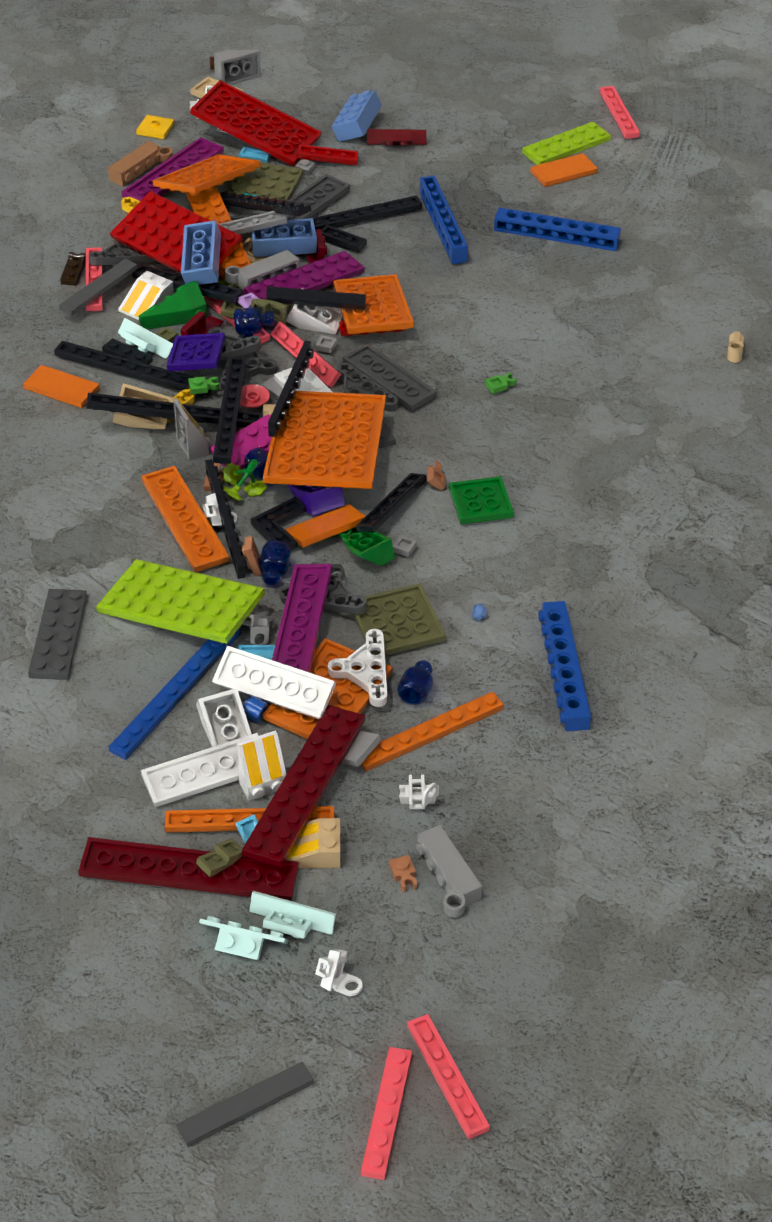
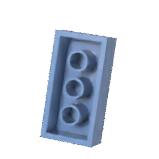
(356, 115)
(296, 236)
(201, 253)

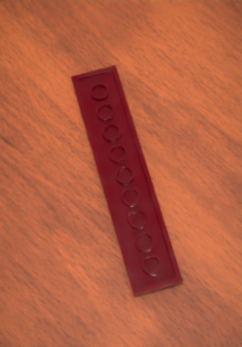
(303, 786)
(178, 869)

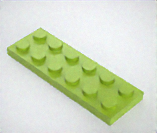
(566, 143)

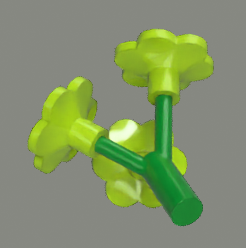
(232, 474)

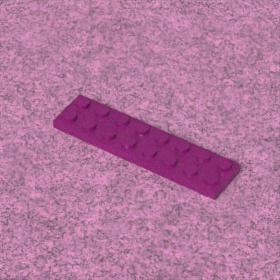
(193, 153)
(311, 276)
(302, 615)

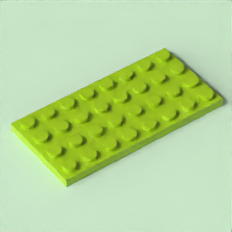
(181, 600)

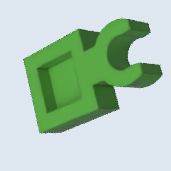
(498, 384)
(201, 385)

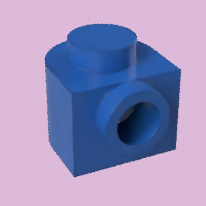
(254, 709)

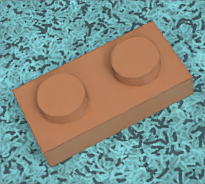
(253, 556)

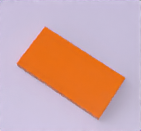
(563, 170)
(60, 386)
(325, 525)

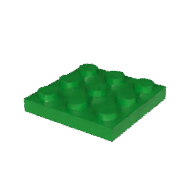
(481, 500)

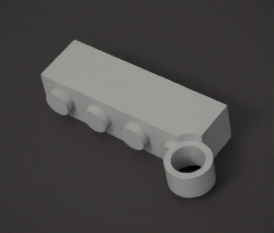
(262, 269)
(450, 870)

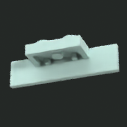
(144, 339)
(290, 916)
(240, 941)

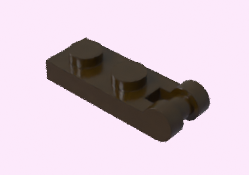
(73, 269)

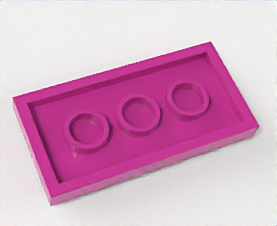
(248, 438)

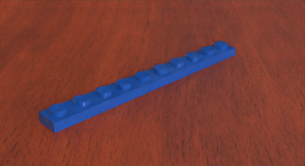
(168, 697)

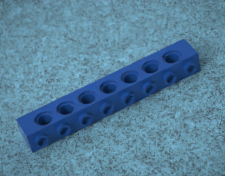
(443, 220)
(557, 229)
(565, 666)

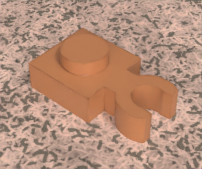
(403, 870)

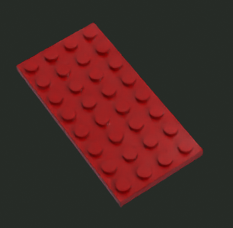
(254, 122)
(157, 231)

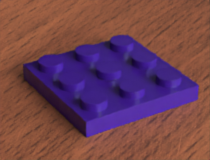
(196, 352)

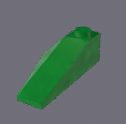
(175, 308)
(369, 546)

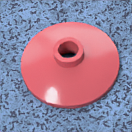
(254, 396)

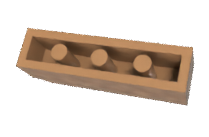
(138, 162)

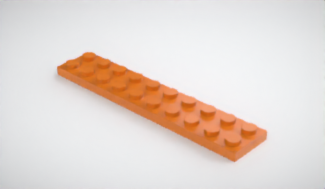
(211, 206)

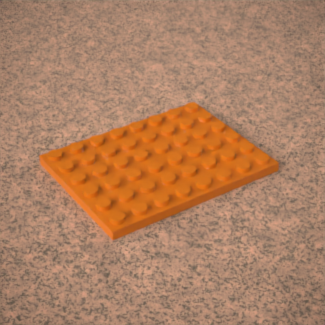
(327, 441)

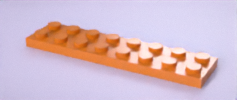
(185, 519)

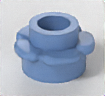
(479, 611)

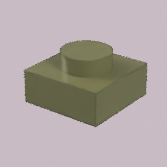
(167, 334)

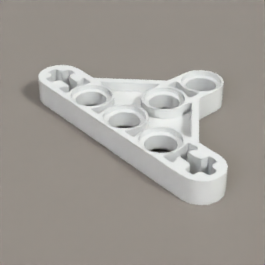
(364, 677)

